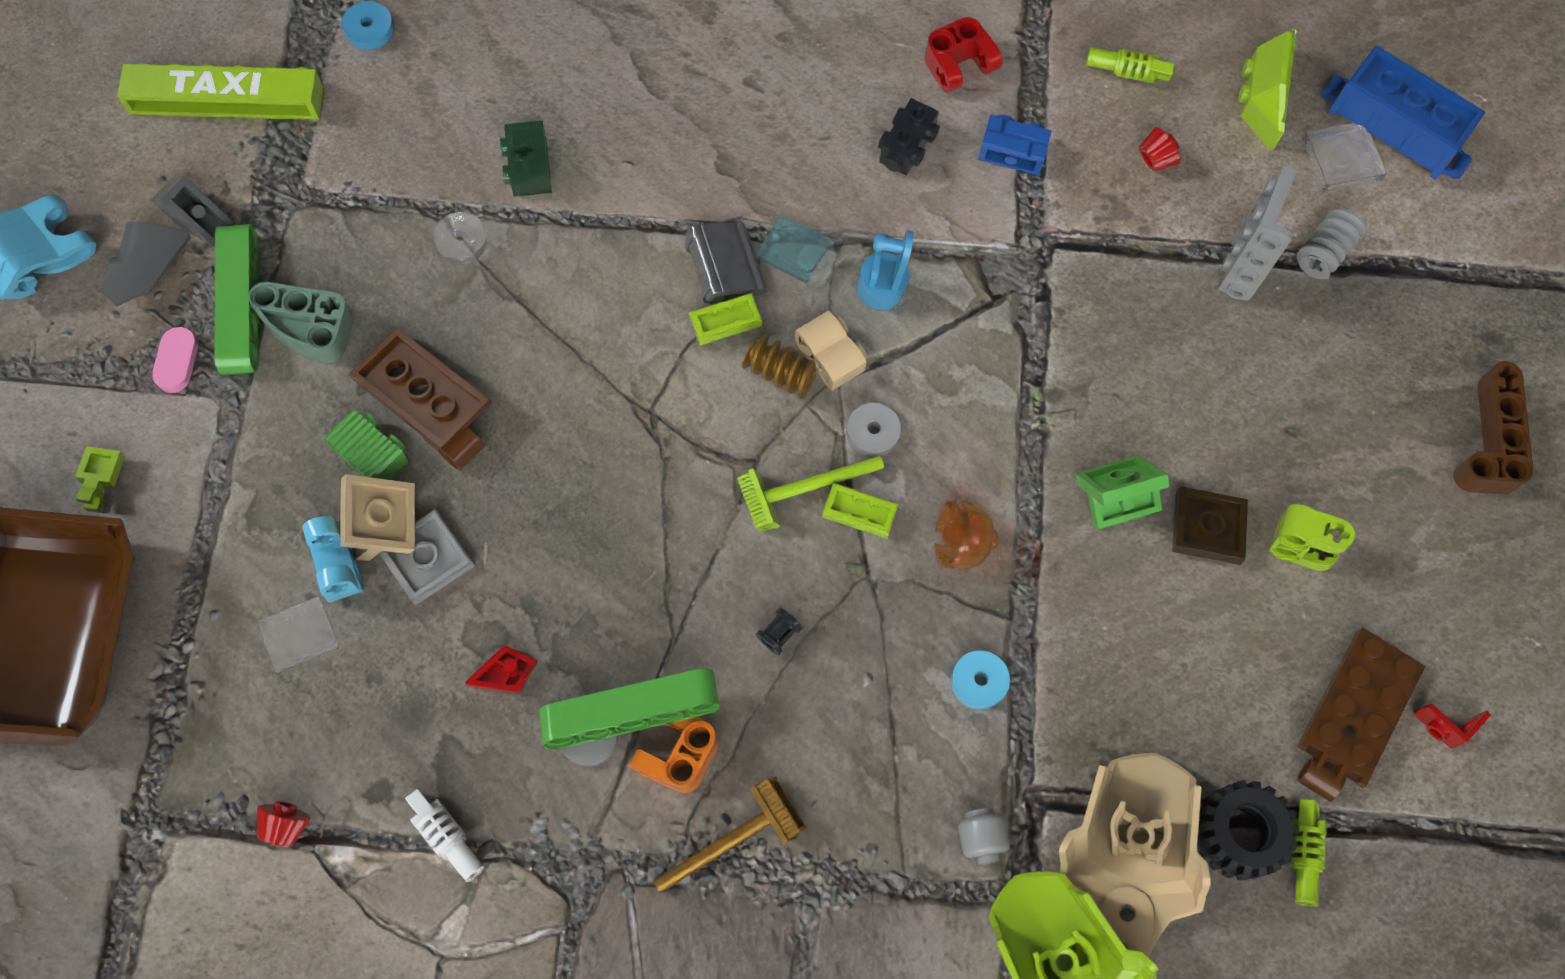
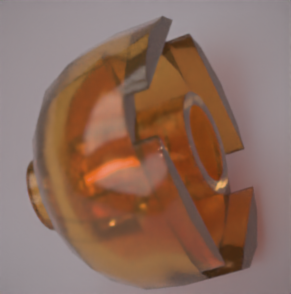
(965, 535)

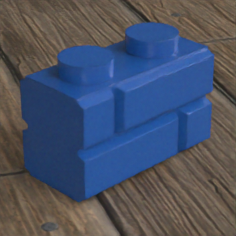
(1015, 144)

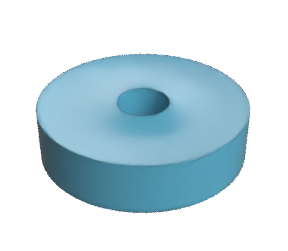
(975, 695)

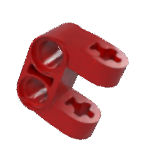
(956, 44)

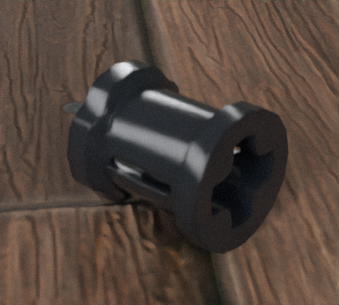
(779, 631)

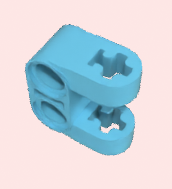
(335, 565)

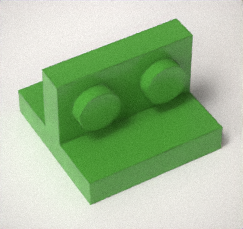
(1122, 490)

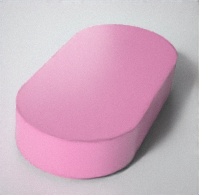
(175, 360)

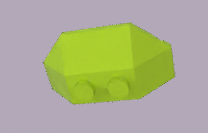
(1267, 87)

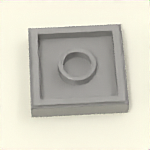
(433, 563)

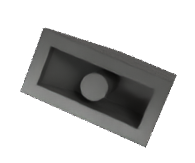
(191, 209)

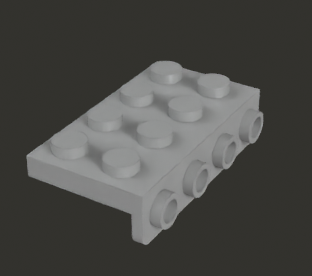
(1258, 240)

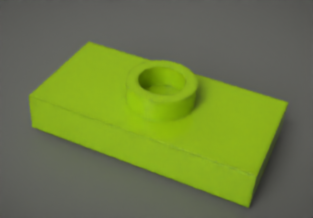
(725, 319)
(860, 510)

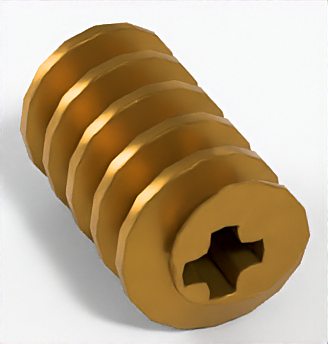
(780, 365)

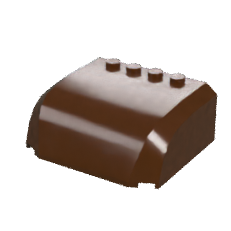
(58, 621)

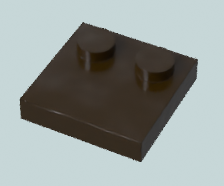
(1210, 525)

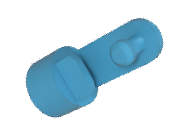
(884, 274)

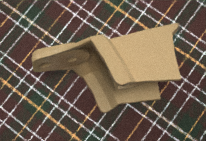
(1140, 847)

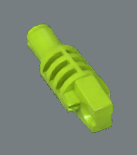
(1131, 64)
(1310, 854)

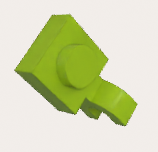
(97, 469)

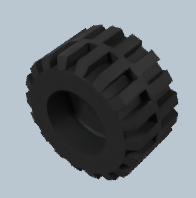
(1274, 827)

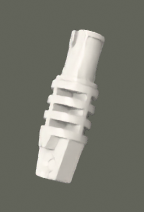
(443, 835)

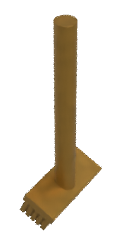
(776, 811)

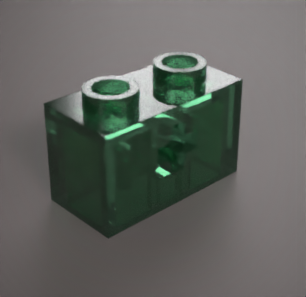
(527, 158)

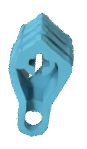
(32, 248)

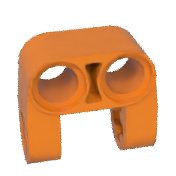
(682, 754)

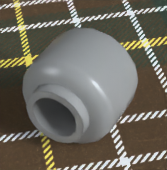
(983, 836)

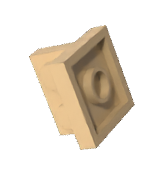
(377, 516)

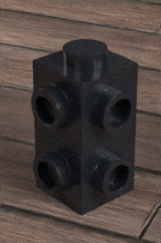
(906, 140)

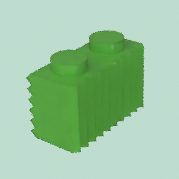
(365, 447)

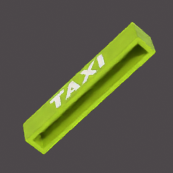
(220, 91)

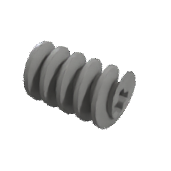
(1330, 243)

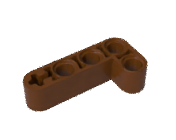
(1500, 391)

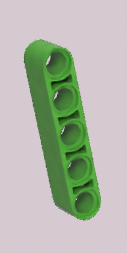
(234, 315)
(628, 708)

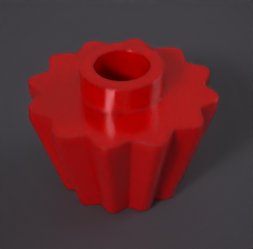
(1160, 150)
(280, 823)

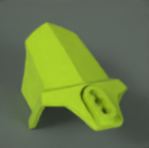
(1059, 933)

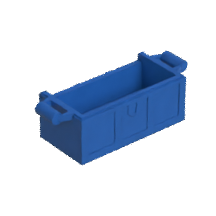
(1407, 111)

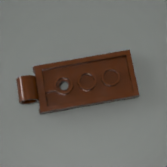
(1370, 698)

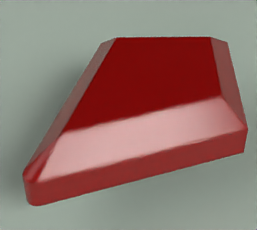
(504, 672)

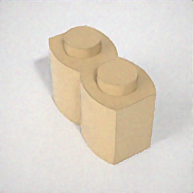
(835, 353)

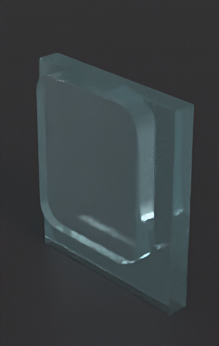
(793, 249)

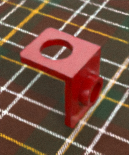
(1445, 730)

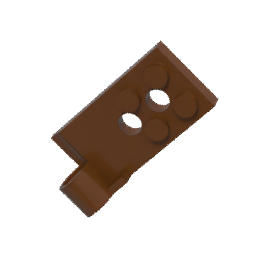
(437, 414)

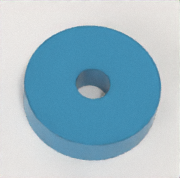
(368, 37)

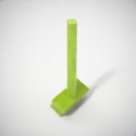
(760, 499)

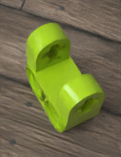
(1304, 528)

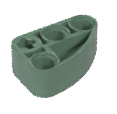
(304, 330)

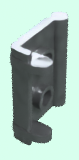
(724, 260)

